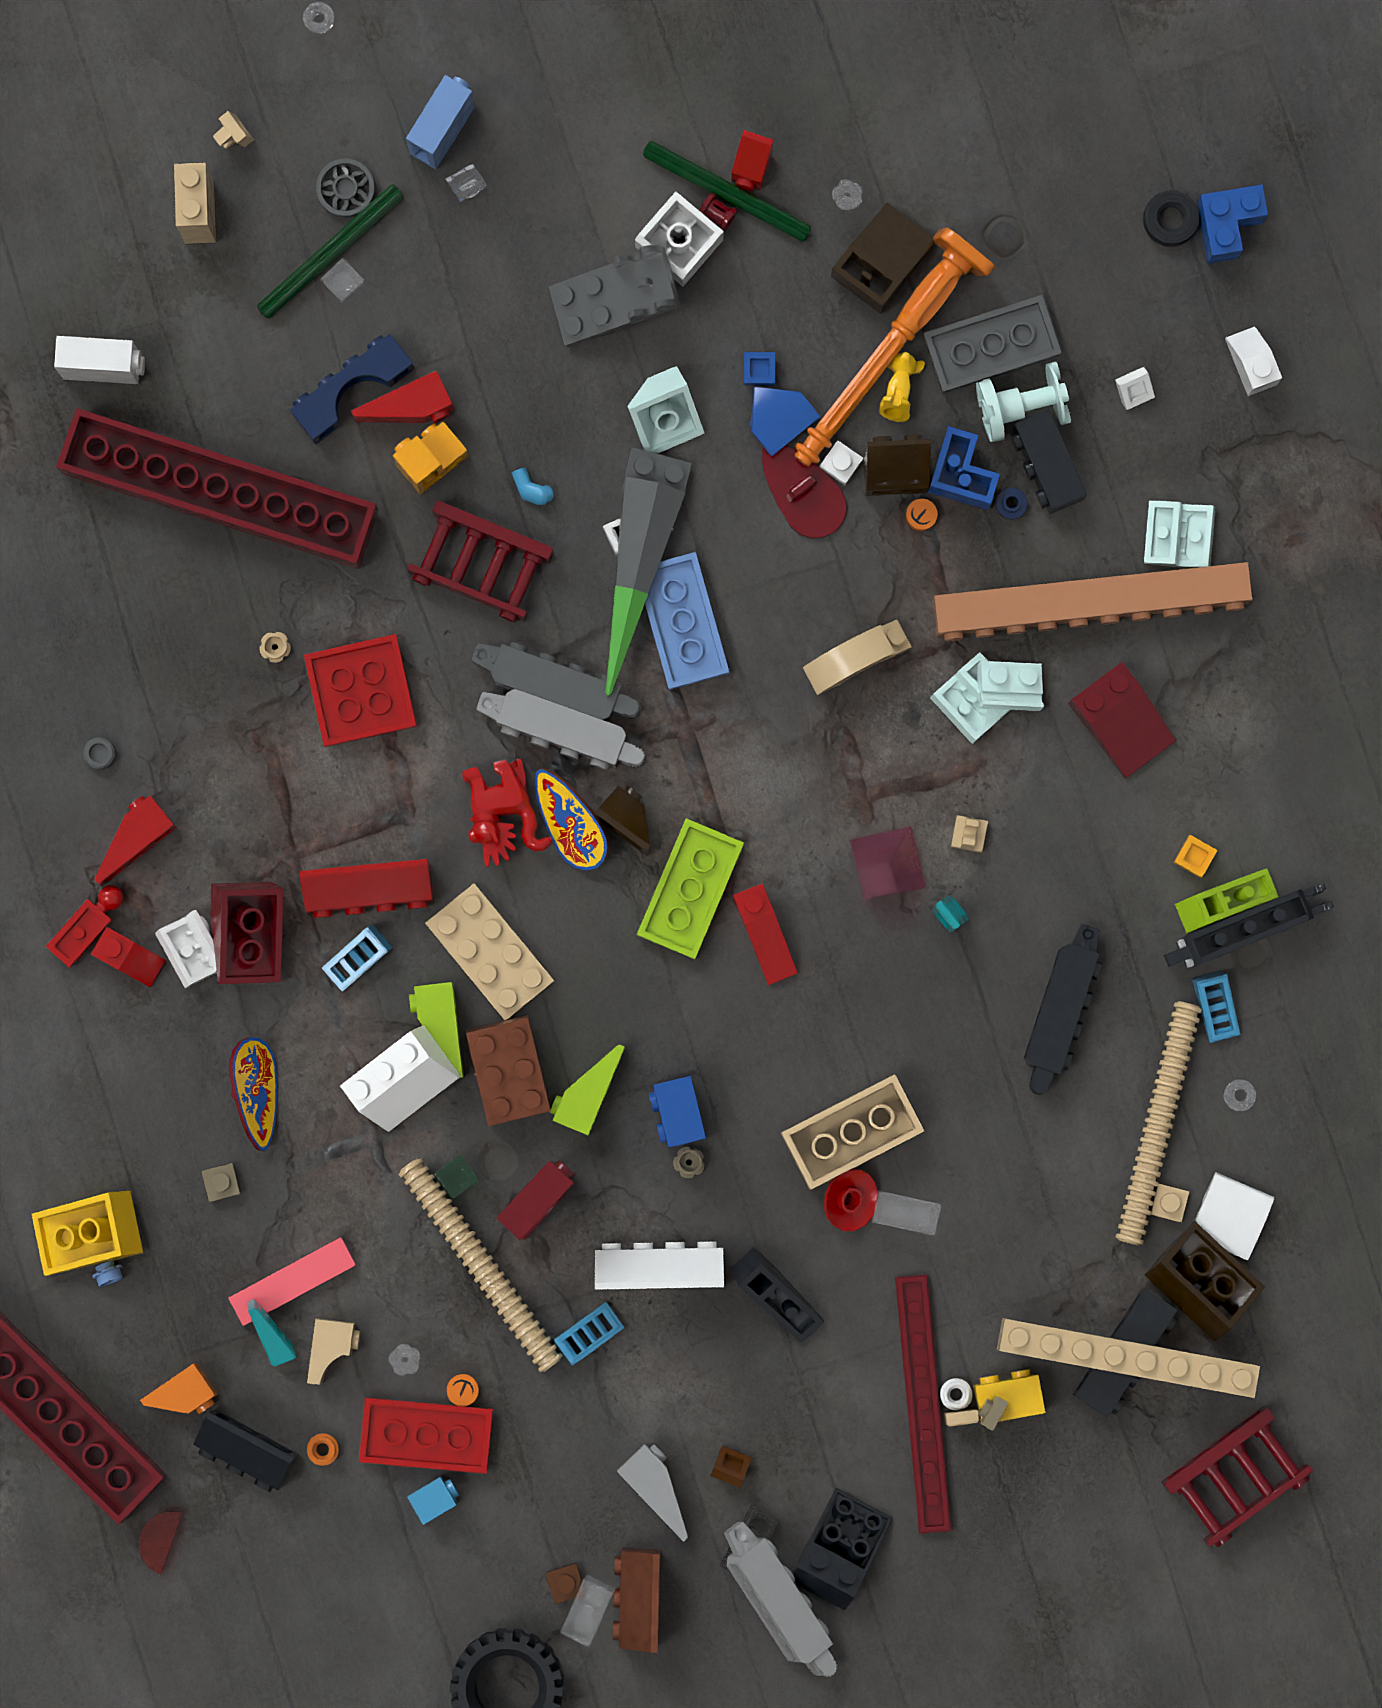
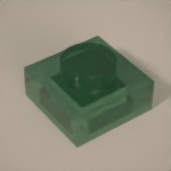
(456, 1176)

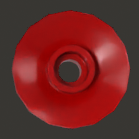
(859, 1204)

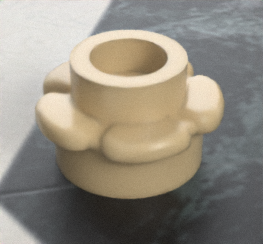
(283, 646)

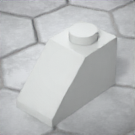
(1253, 361)

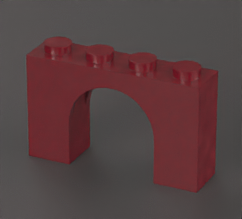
(537, 1199)

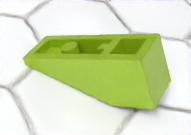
(1226, 900)
(438, 1013)
(584, 1098)

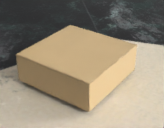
(961, 1417)

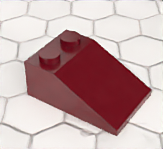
(1122, 720)
(247, 931)

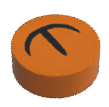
(921, 515)
(462, 1390)

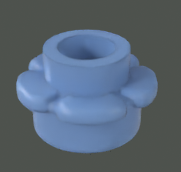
(107, 1273)

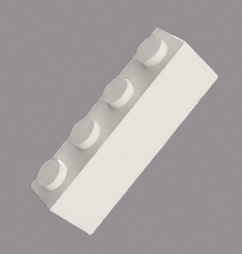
(659, 1268)

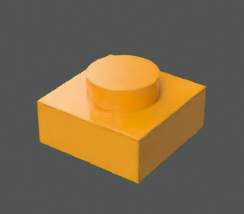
(1195, 856)

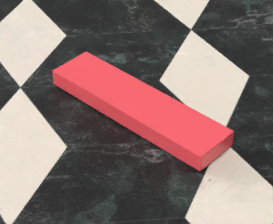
(294, 1279)

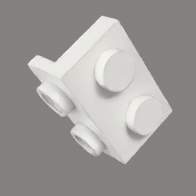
(189, 948)

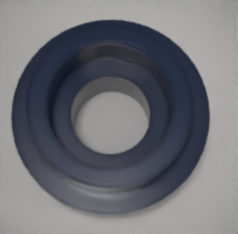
(1004, 510)

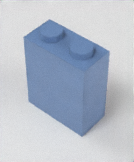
(441, 121)

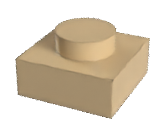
(1169, 1203)

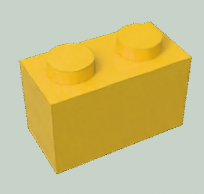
(1021, 1392)

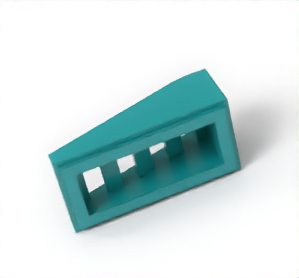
(950, 914)
(276, 1344)

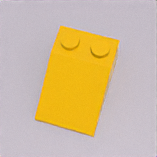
(87, 1232)

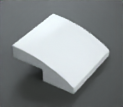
(1234, 1214)

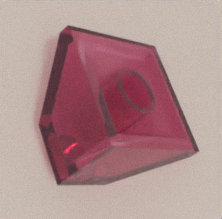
(887, 864)

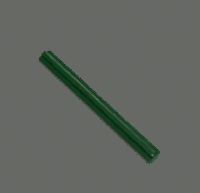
(727, 191)
(330, 251)

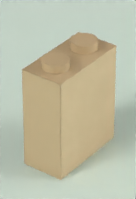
(194, 203)

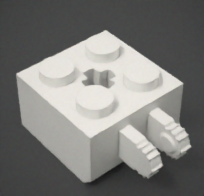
(679, 219)

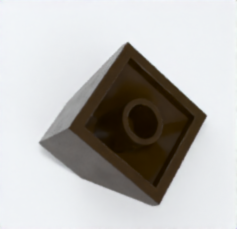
(626, 817)

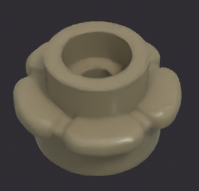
(697, 1162)

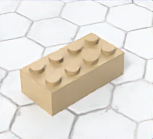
(852, 1132)

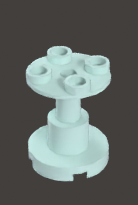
(1012, 405)

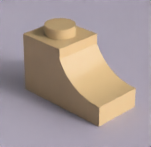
(329, 1342)

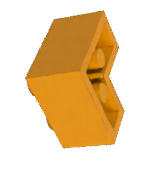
(430, 458)

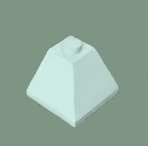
(664, 412)

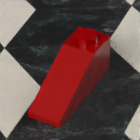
(413, 403)
(136, 835)
(765, 934)

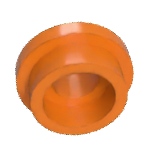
(313, 1454)

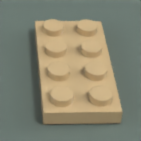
(489, 952)

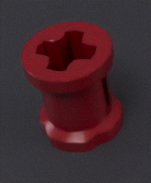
(718, 212)

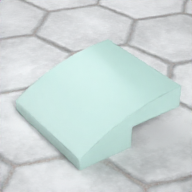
(1179, 534)
(961, 699)

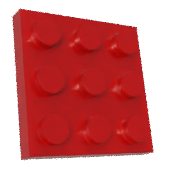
(360, 690)

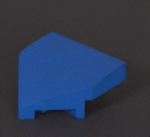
(779, 417)

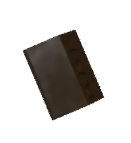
(1204, 1281)

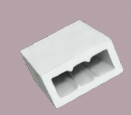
(98, 360)

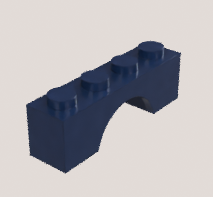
(382, 363)

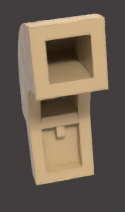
(856, 656)

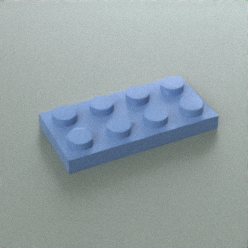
(684, 623)

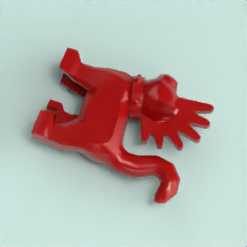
(497, 801)

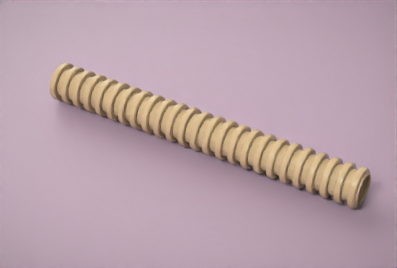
(1158, 1123)
(480, 1264)

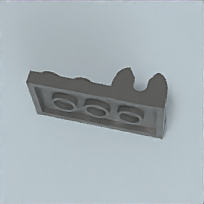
(615, 295)

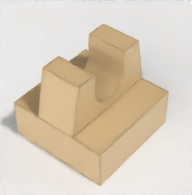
(232, 132)
(969, 834)

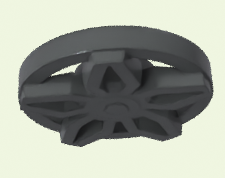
(345, 187)

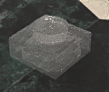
(466, 183)
(342, 280)

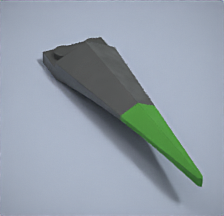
(649, 506)

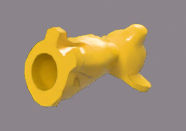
(896, 404)

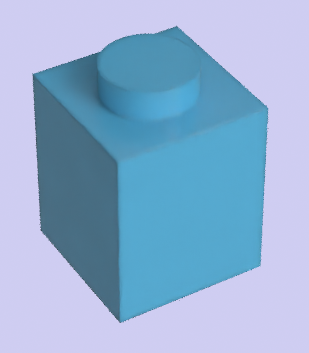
(434, 1499)

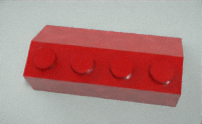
(367, 887)

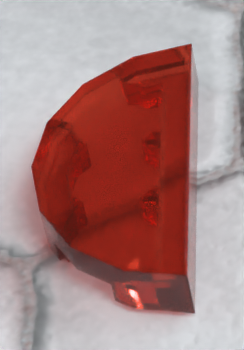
(157, 1539)

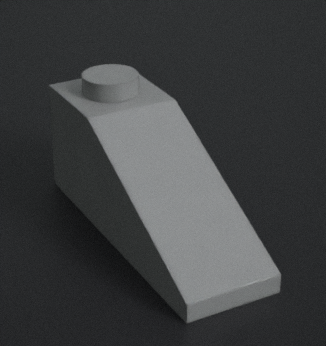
(652, 1481)

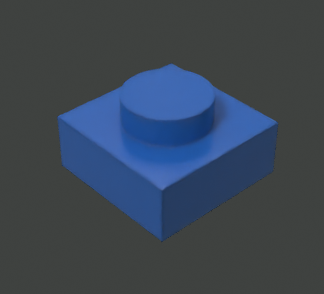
(759, 368)

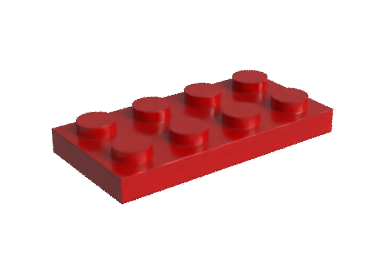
(426, 1435)

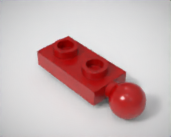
(85, 926)

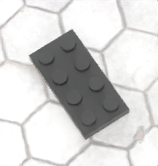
(992, 344)

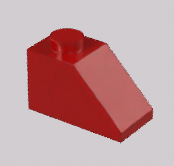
(752, 161)
(128, 957)

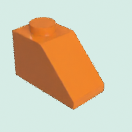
(184, 1392)

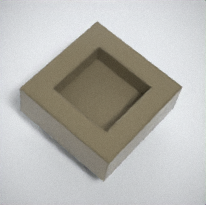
(221, 1182)
(992, 1411)

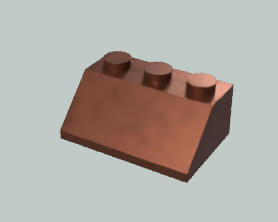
(637, 1599)

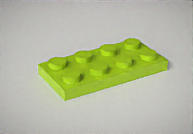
(690, 889)

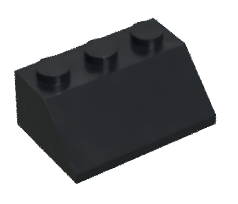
(244, 1450)

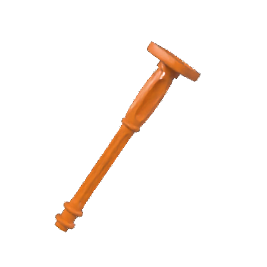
(918, 310)

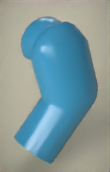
(530, 491)

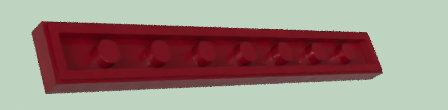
(922, 1404)

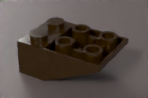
(882, 258)
(897, 465)

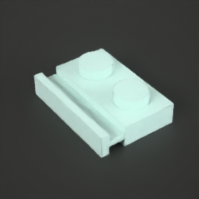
(1010, 685)

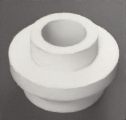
(966, 1396)

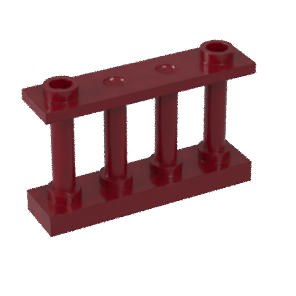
(476, 531)
(1207, 1463)

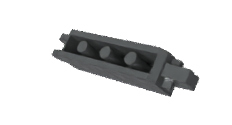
(544, 678)

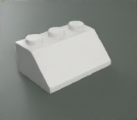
(401, 1079)

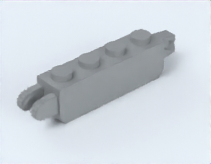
(560, 727)
(778, 1601)

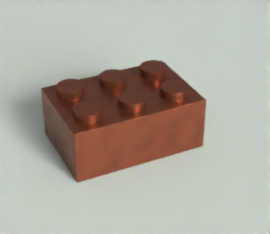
(508, 1070)

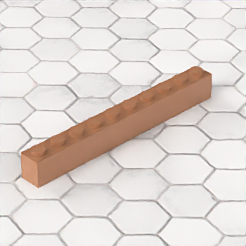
(1092, 600)

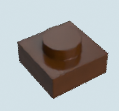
(731, 1466)
(564, 1582)

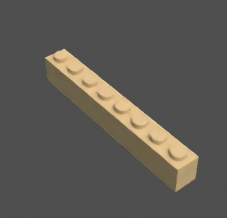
(1128, 1358)

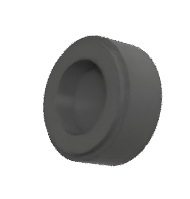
(99, 753)

